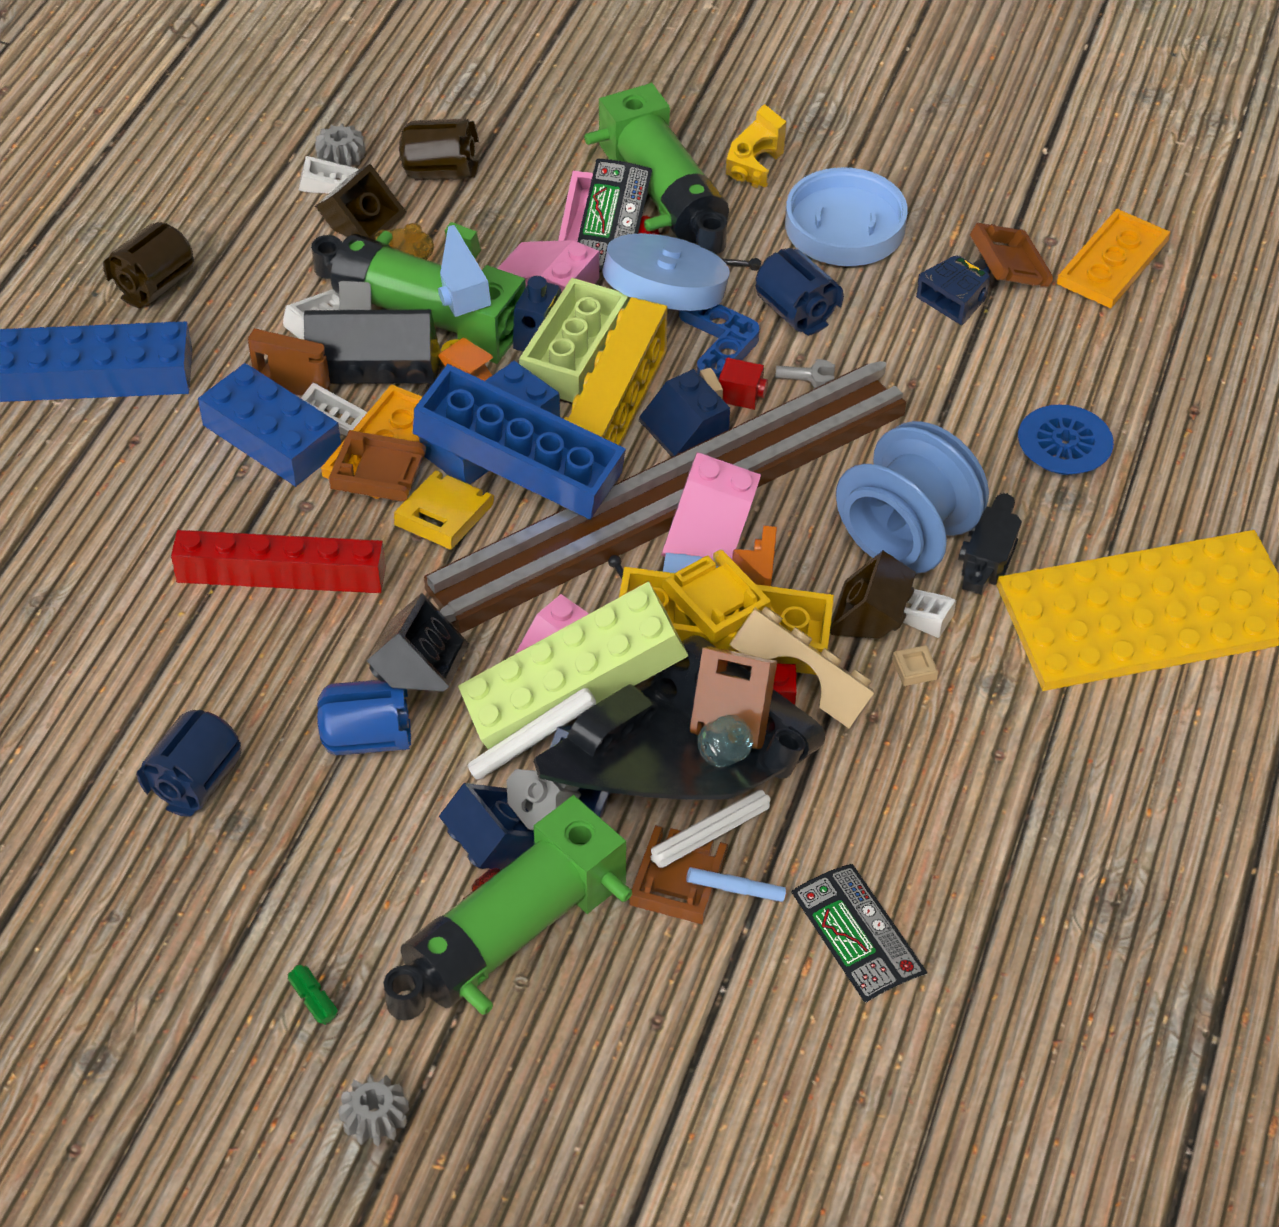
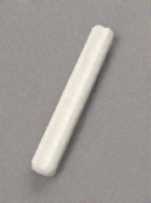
(531, 733)
(710, 828)

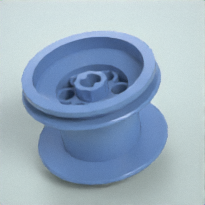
(913, 495)

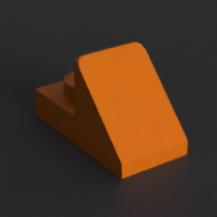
(467, 358)
(760, 562)

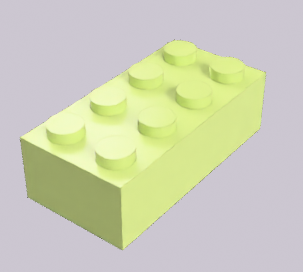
(572, 336)

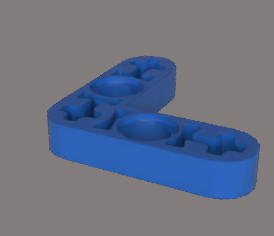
(737, 334)

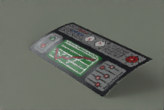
(613, 203)
(858, 931)

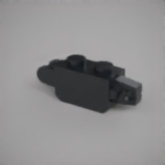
(990, 545)

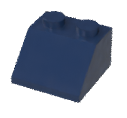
(685, 413)
(486, 826)

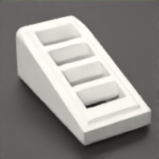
(320, 175)
(294, 312)
(327, 400)
(925, 620)

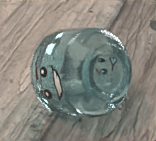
(725, 741)

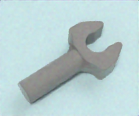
(818, 374)

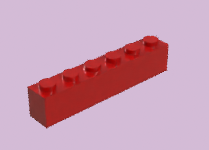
(278, 561)

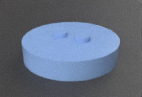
(846, 216)
(666, 271)

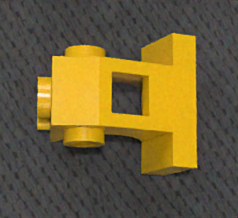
(763, 135)

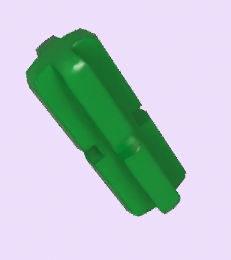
(315, 1000)

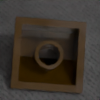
(361, 205)
(873, 599)

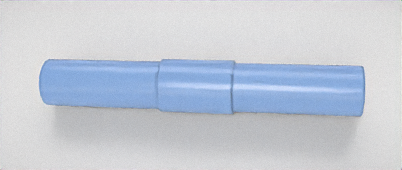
(736, 884)

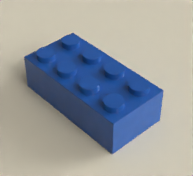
(514, 380)
(269, 424)

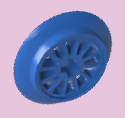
(1086, 436)

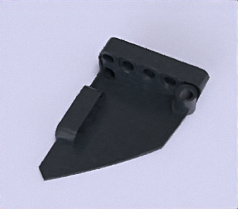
(644, 745)

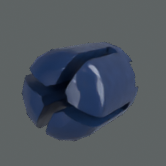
(798, 290)
(190, 761)

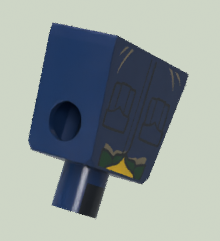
(955, 287)
(532, 309)

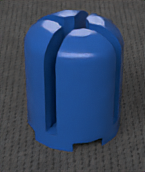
(363, 718)

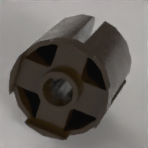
(439, 149)
(149, 263)

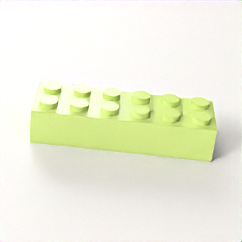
(598, 652)

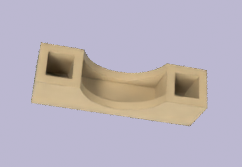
(841, 692)

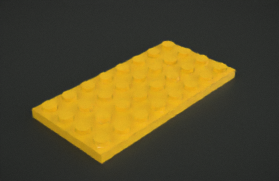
(1145, 609)

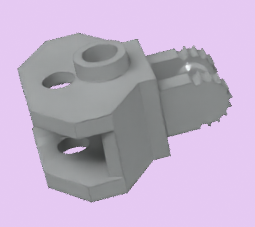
(535, 794)

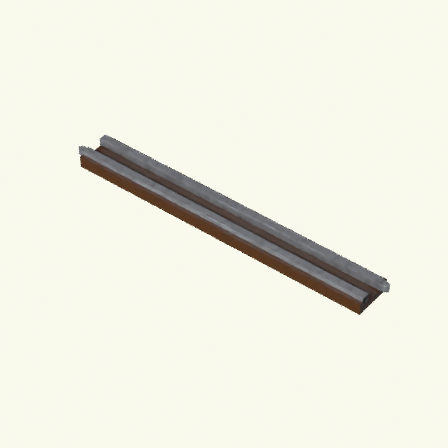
(646, 503)

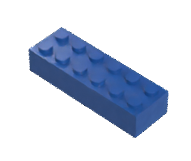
(95, 361)
(518, 441)

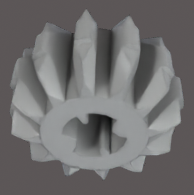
(340, 145)
(373, 1095)

